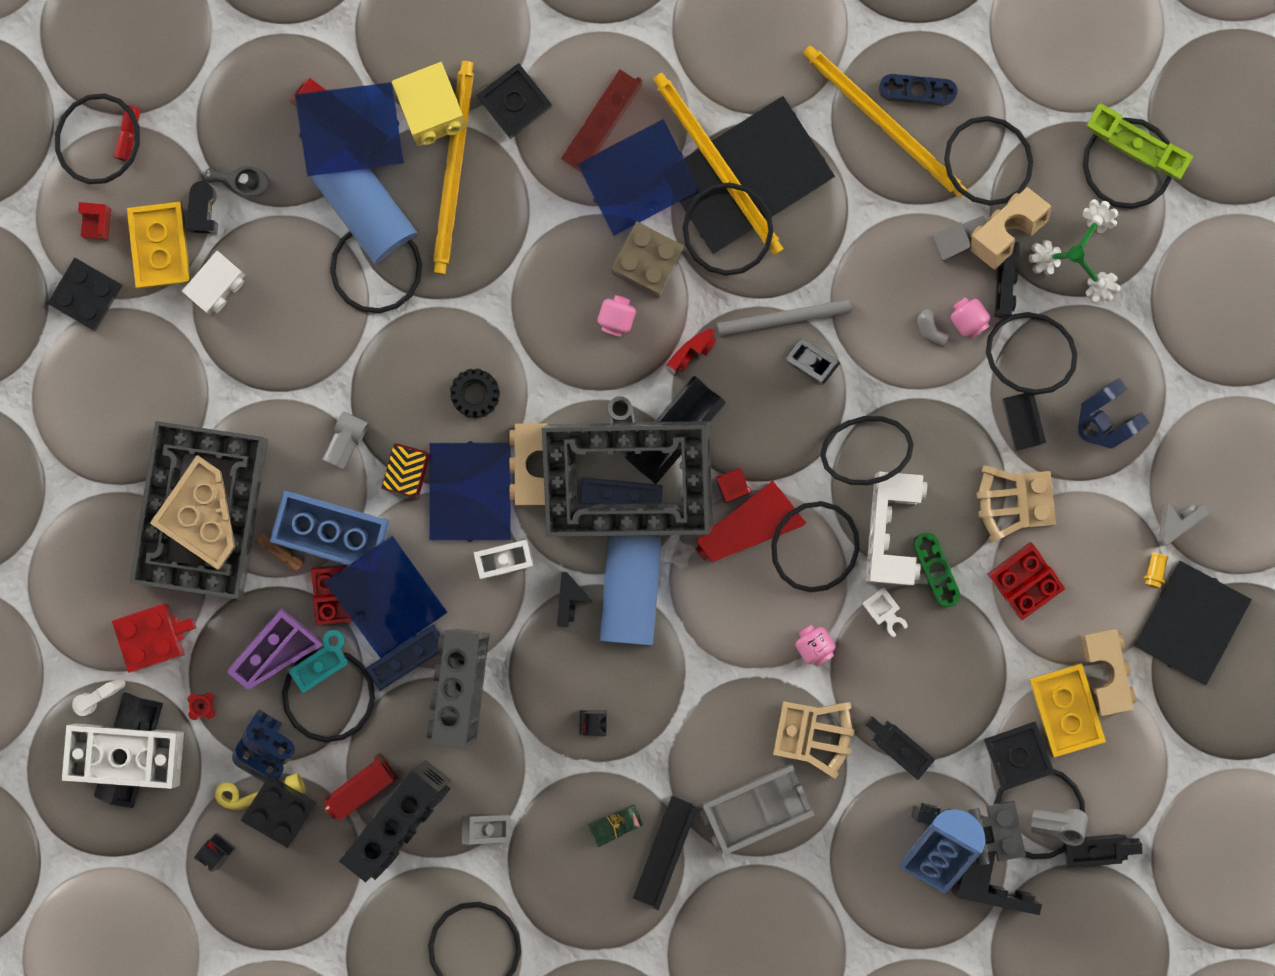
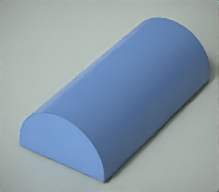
(366, 211)
(326, 529)
(630, 589)
(945, 850)

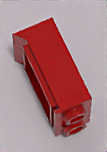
(360, 788)

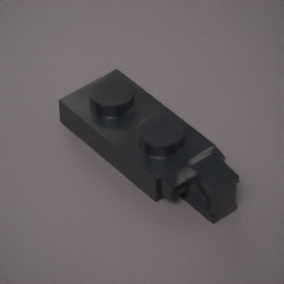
(1006, 277)
(900, 747)
(1102, 850)

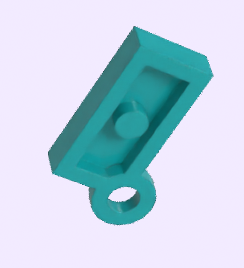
(320, 664)

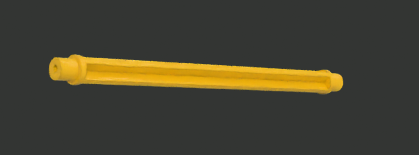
(881, 118)
(715, 160)
(453, 173)

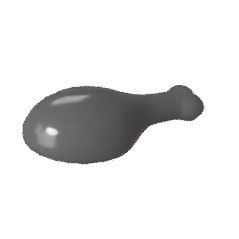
(244, 181)

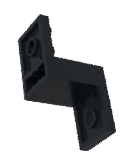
(975, 882)

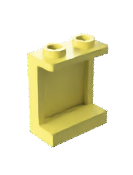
(429, 104)

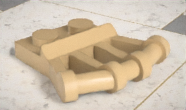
(1033, 499)
(797, 730)

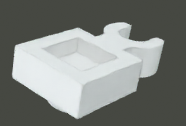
(882, 608)

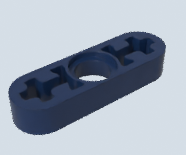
(926, 81)

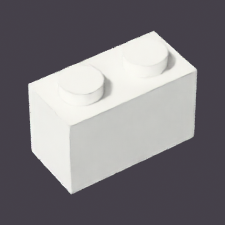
(214, 283)

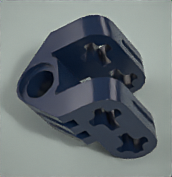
(1106, 435)
(262, 742)

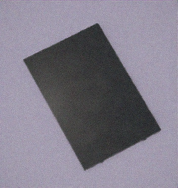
(768, 156)

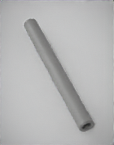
(784, 317)

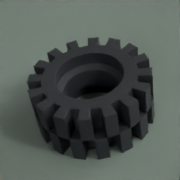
(458, 393)

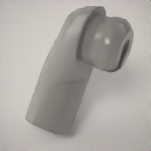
(928, 328)

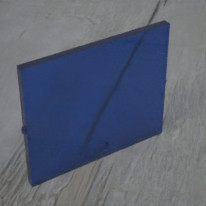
(349, 129)
(638, 177)
(470, 491)
(386, 596)

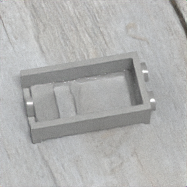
(756, 810)

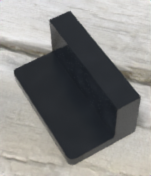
(1024, 421)

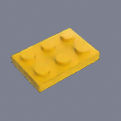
(158, 245)
(1067, 710)

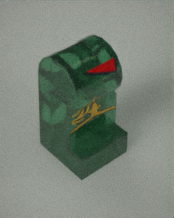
(615, 825)

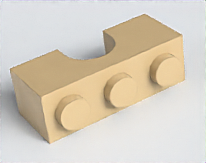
(1023, 212)
(527, 488)
(1115, 694)

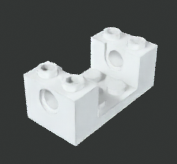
(891, 569)
(151, 761)

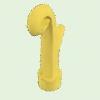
(294, 781)

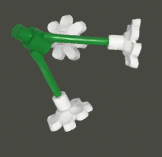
(1048, 258)

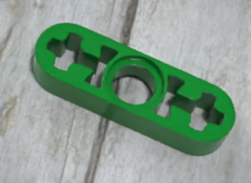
(947, 571)

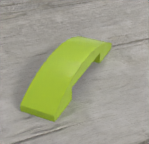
(1138, 144)

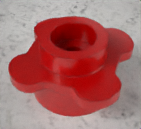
(194, 702)

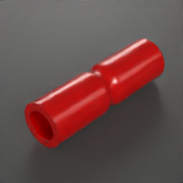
(126, 136)

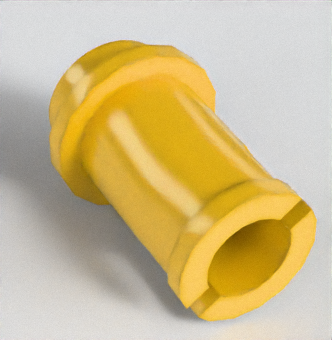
(1156, 570)

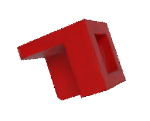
(94, 220)
(732, 485)

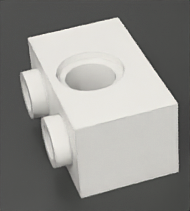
(503, 559)

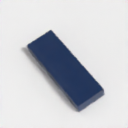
(618, 492)
(405, 658)

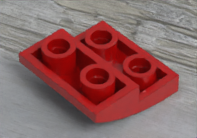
(695, 346)
(1026, 581)
(326, 606)

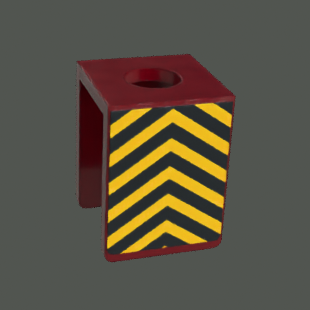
(405, 470)

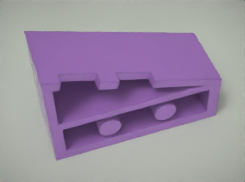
(273, 648)

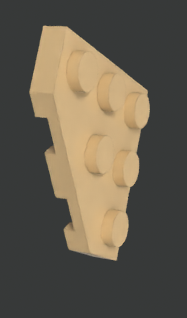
(199, 514)

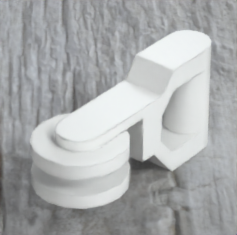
(87, 703)

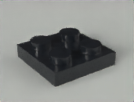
(514, 101)
(84, 294)
(1018, 756)
(278, 811)

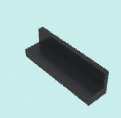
(692, 403)
(133, 714)
(665, 852)

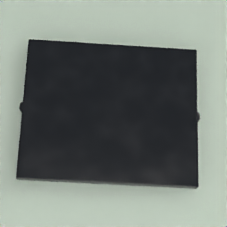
(1192, 622)

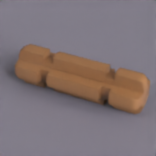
(281, 553)

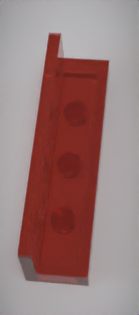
(602, 119)

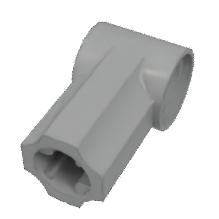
(347, 433)
(1068, 826)

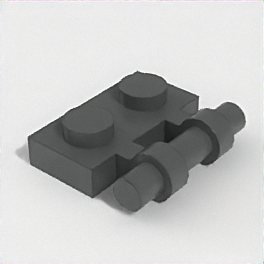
(1005, 832)

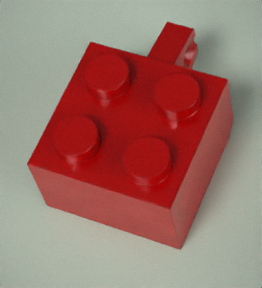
(151, 637)

